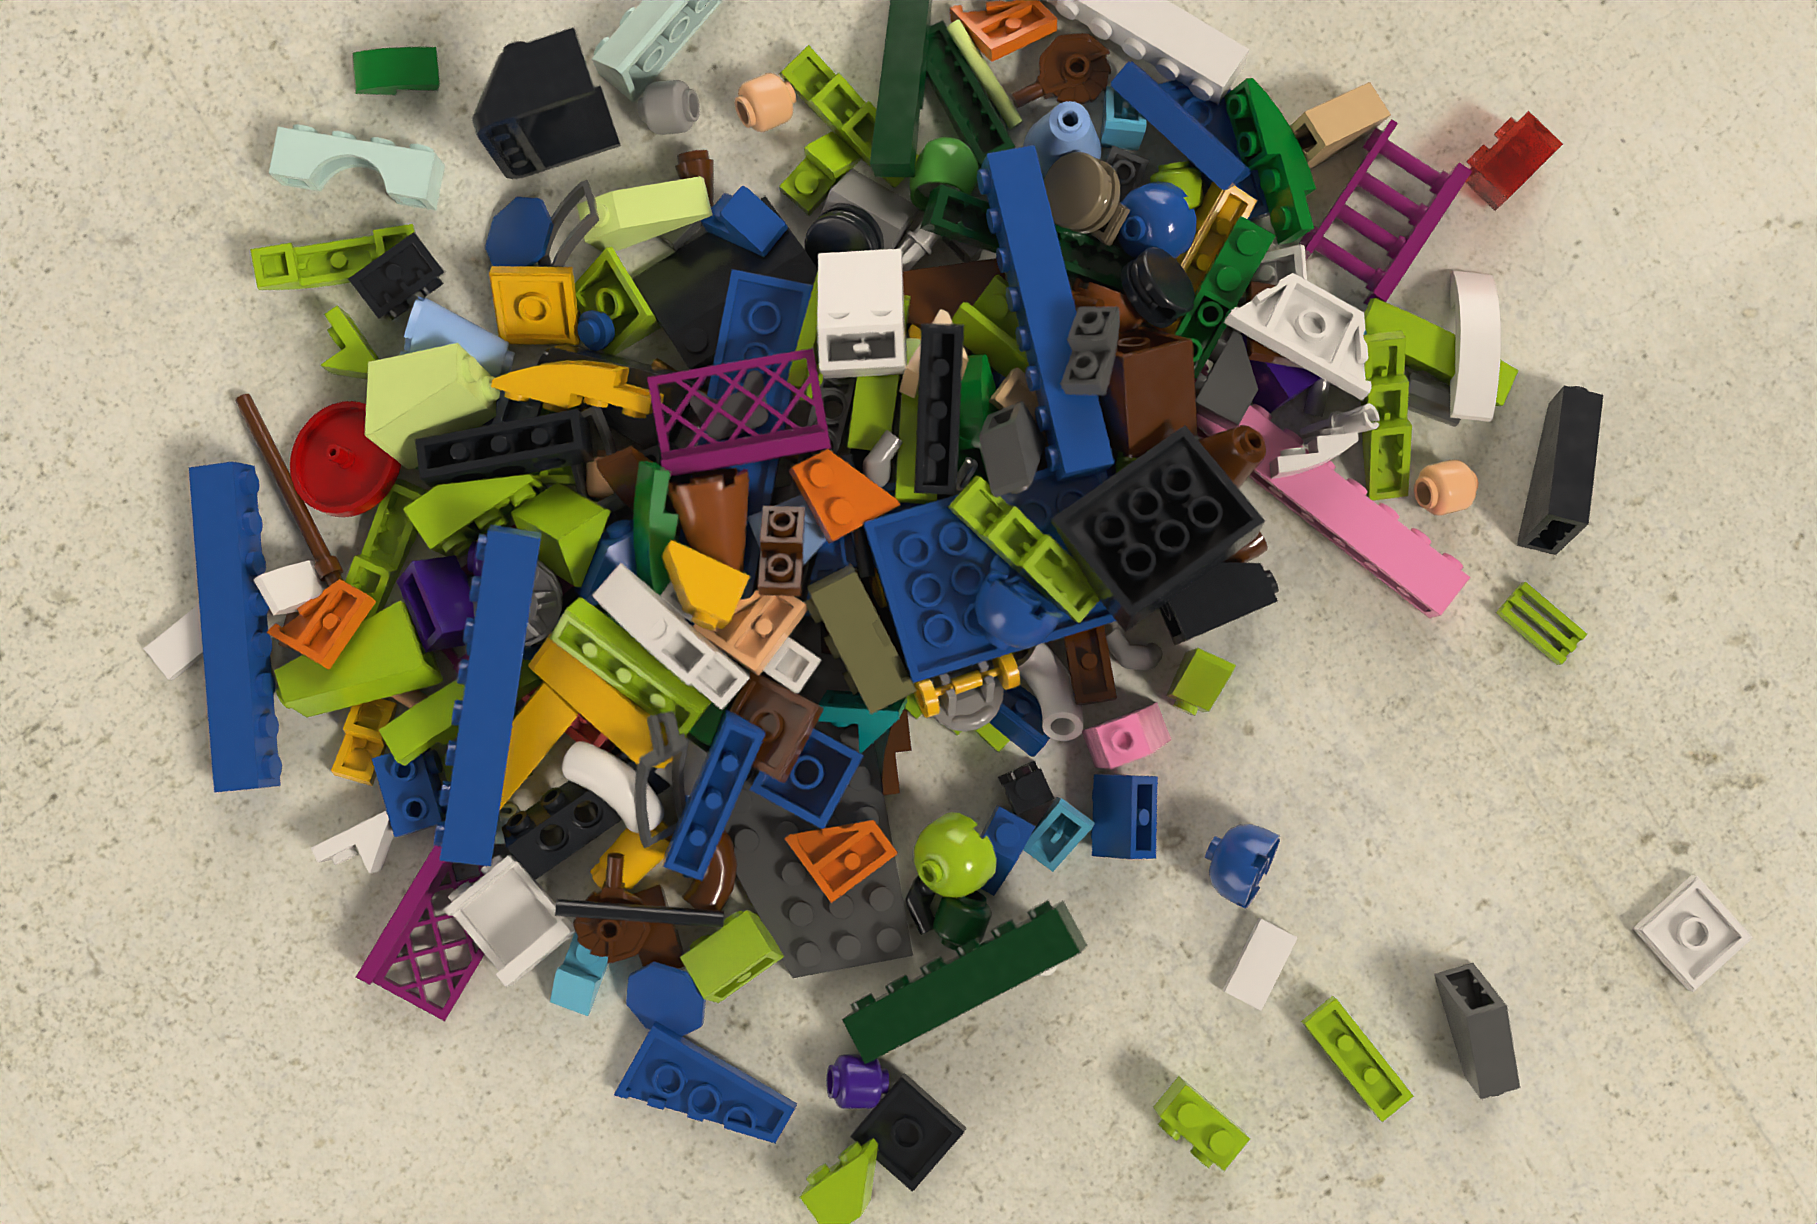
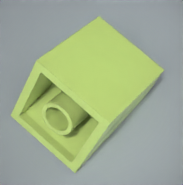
(425, 397)

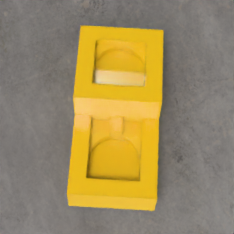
(363, 740)

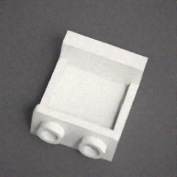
(509, 918)

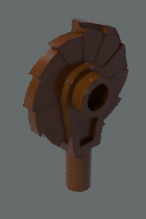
(1070, 70)
(612, 937)

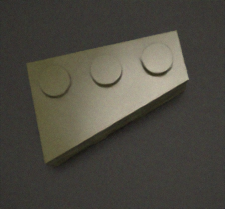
(859, 639)

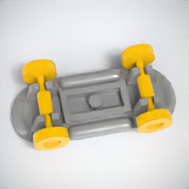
(965, 696)

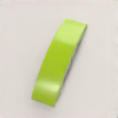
(323, 263)

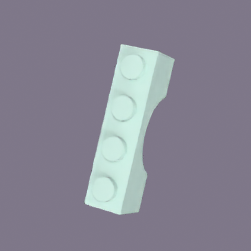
(310, 159)

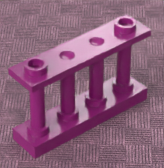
(1422, 217)

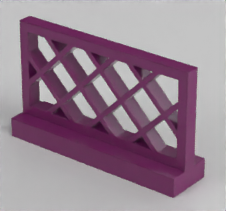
(747, 449)
(398, 933)

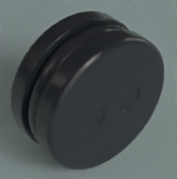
(843, 230)
(1157, 287)

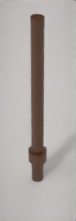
(326, 566)

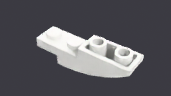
(670, 637)

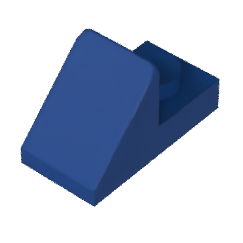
(745, 222)

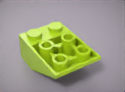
(456, 513)

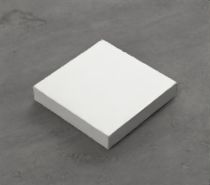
(1692, 933)

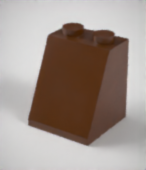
(1149, 390)

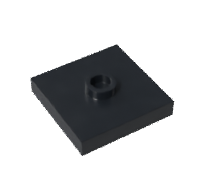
(909, 1131)

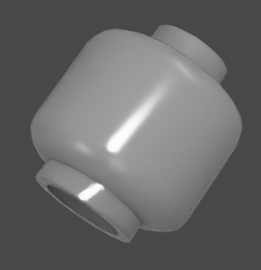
(669, 107)

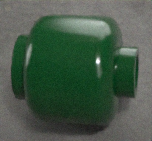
(962, 919)

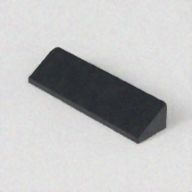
(938, 408)

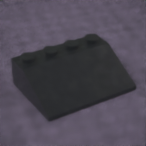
(692, 286)
(1157, 527)

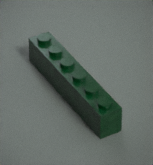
(964, 981)

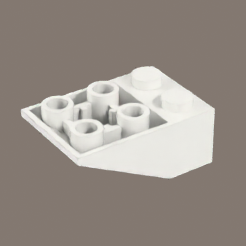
(861, 314)

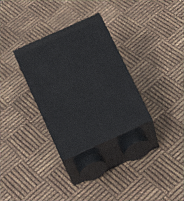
(1218, 598)

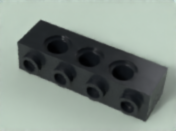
(505, 449)
(576, 826)

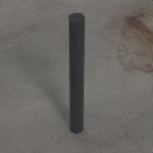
(639, 913)

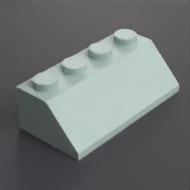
(648, 41)

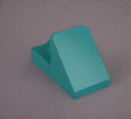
(847, 709)

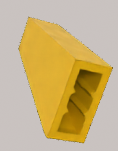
(597, 701)

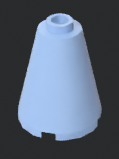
(1061, 132)
(436, 326)

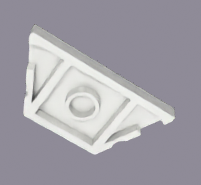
(1309, 330)

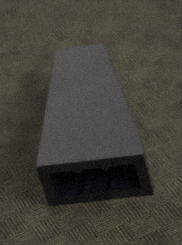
(637, 429)
(1563, 471)

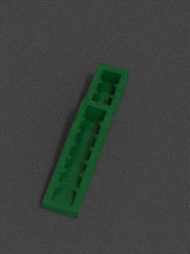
(901, 89)
(963, 97)
(965, 220)

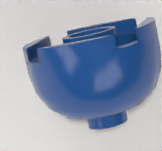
(1157, 219)
(1014, 613)
(1241, 861)

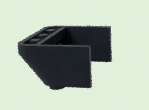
(542, 107)

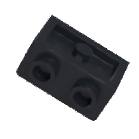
(398, 277)

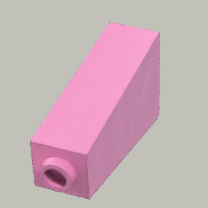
(1126, 737)

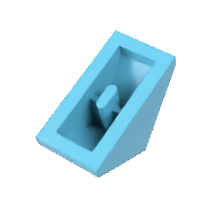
(1121, 123)
(1057, 834)

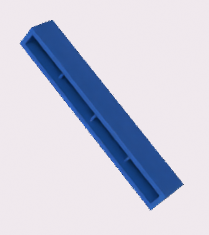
(1043, 308)
(234, 627)
(489, 695)

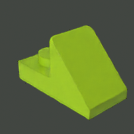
(822, 168)
(356, 350)

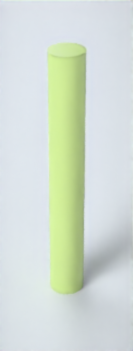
(984, 74)

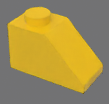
(703, 585)

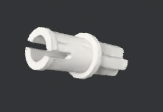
(916, 247)
(1352, 421)

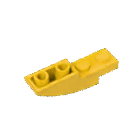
(565, 384)

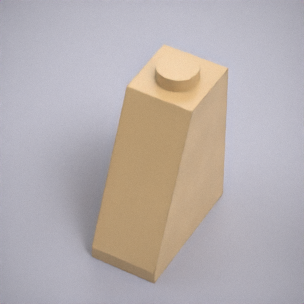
(1339, 123)

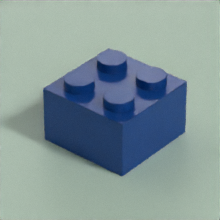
(815, 780)

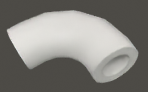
(1054, 691)
(611, 781)

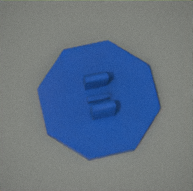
(519, 233)
(665, 997)

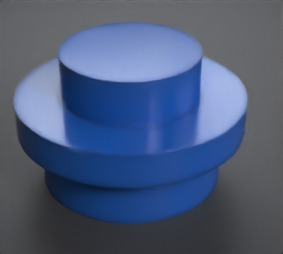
(595, 329)

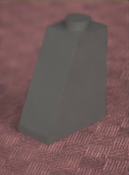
(1479, 1030)

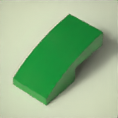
(395, 68)

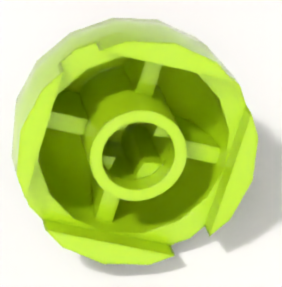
(954, 856)

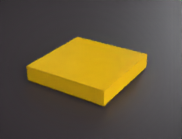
(535, 304)

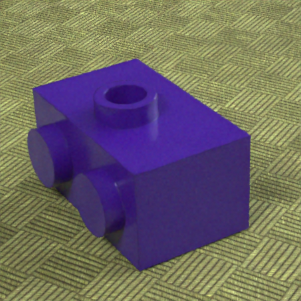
(437, 601)

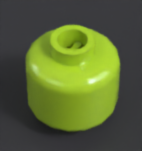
(1184, 177)

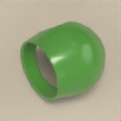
(946, 162)

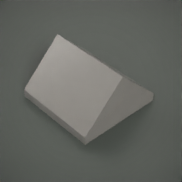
(889, 209)

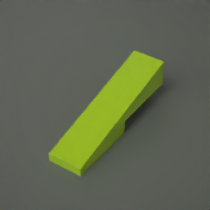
(386, 545)

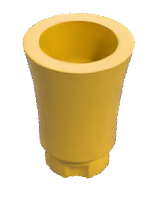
(637, 859)

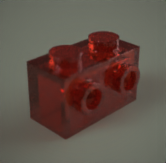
(1511, 160)

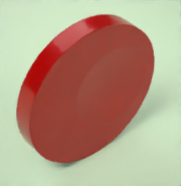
(338, 465)

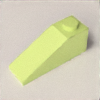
(646, 212)

